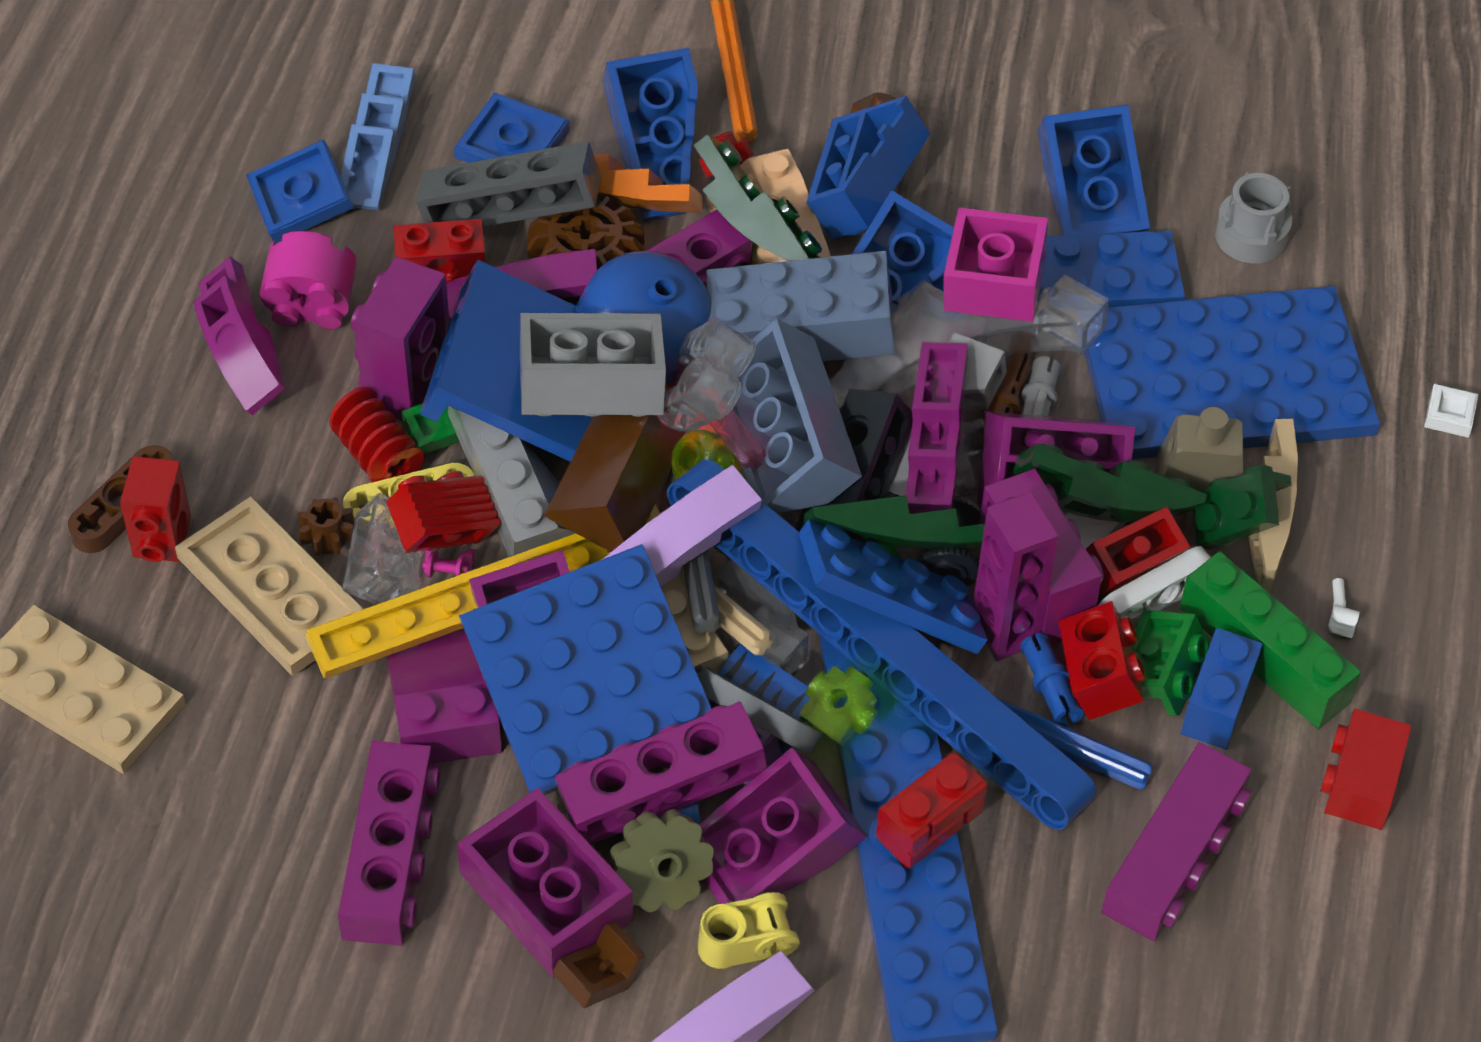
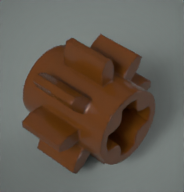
(326, 526)

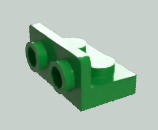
(1171, 654)

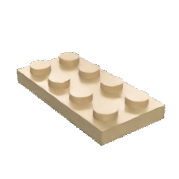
(265, 581)
(83, 689)

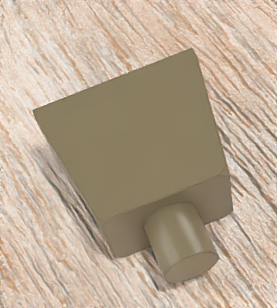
(1202, 448)

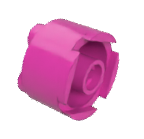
(308, 280)

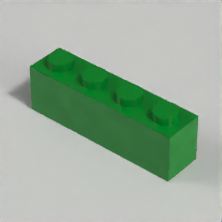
(1292, 656)

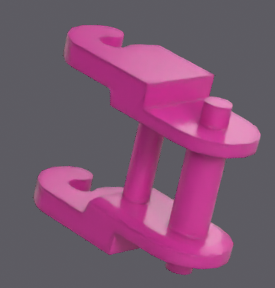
(464, 563)

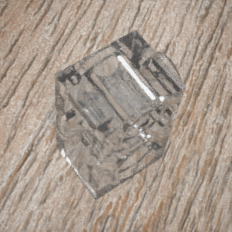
(377, 560)

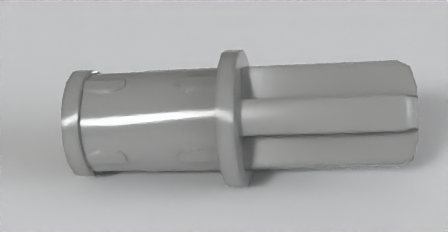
(1040, 393)

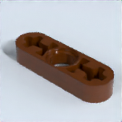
(112, 521)

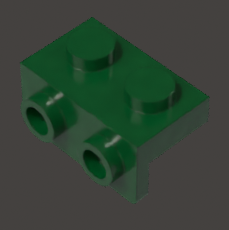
(1239, 506)

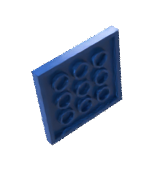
(584, 665)

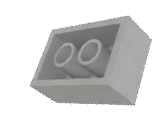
(591, 364)

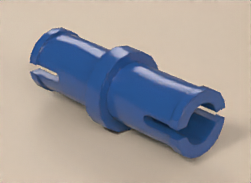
(1051, 679)

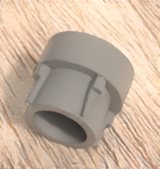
(1255, 219)

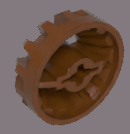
(586, 231)

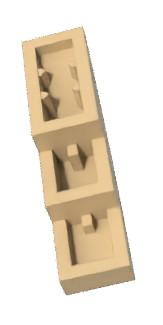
(1269, 545)

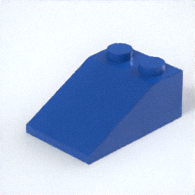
(1094, 171)

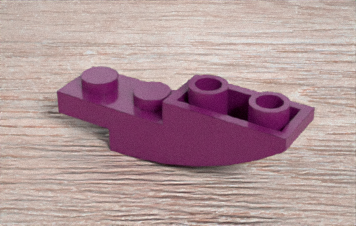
(236, 337)

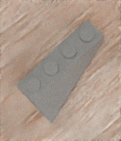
(515, 479)

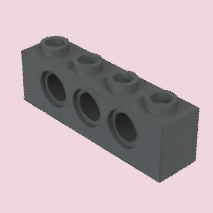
(512, 186)

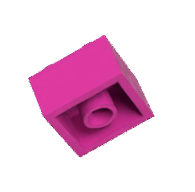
(995, 264)

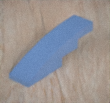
(377, 134)

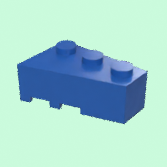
(863, 163)

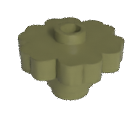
(662, 859)

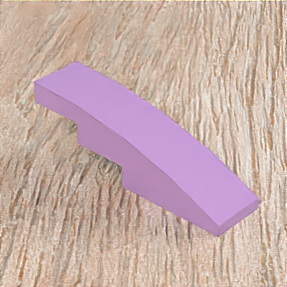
(694, 523)
(744, 1007)

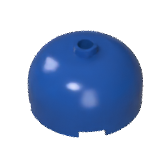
(650, 285)

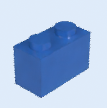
(1221, 688)

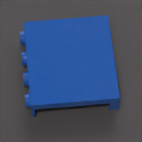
(482, 361)

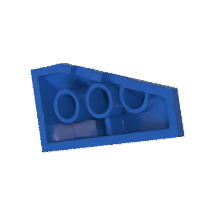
(654, 114)
(913, 241)

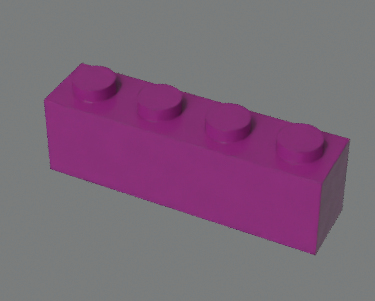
(1177, 841)

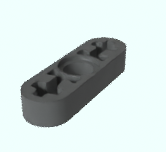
(760, 711)

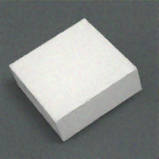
(1451, 410)

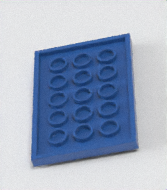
(1238, 353)

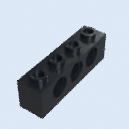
(878, 433)

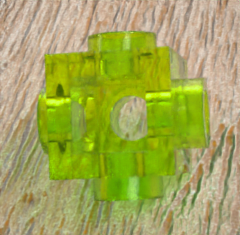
(840, 722)

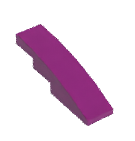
(556, 274)
(936, 426)

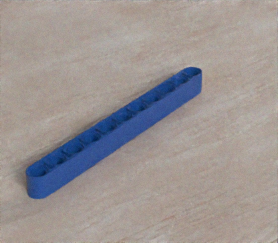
(906, 667)

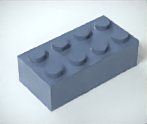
(833, 299)

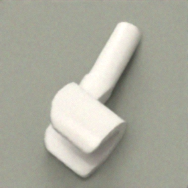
(1342, 619)

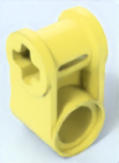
(750, 929)

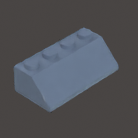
(796, 421)

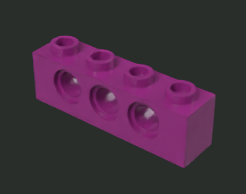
(708, 245)
(1014, 573)
(688, 780)
(384, 914)

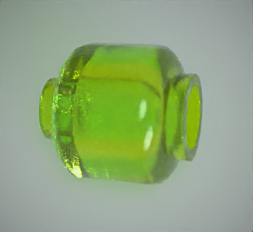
(698, 446)

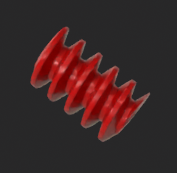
(374, 436)

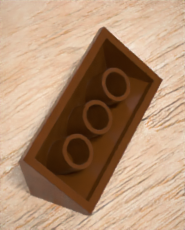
(614, 478)

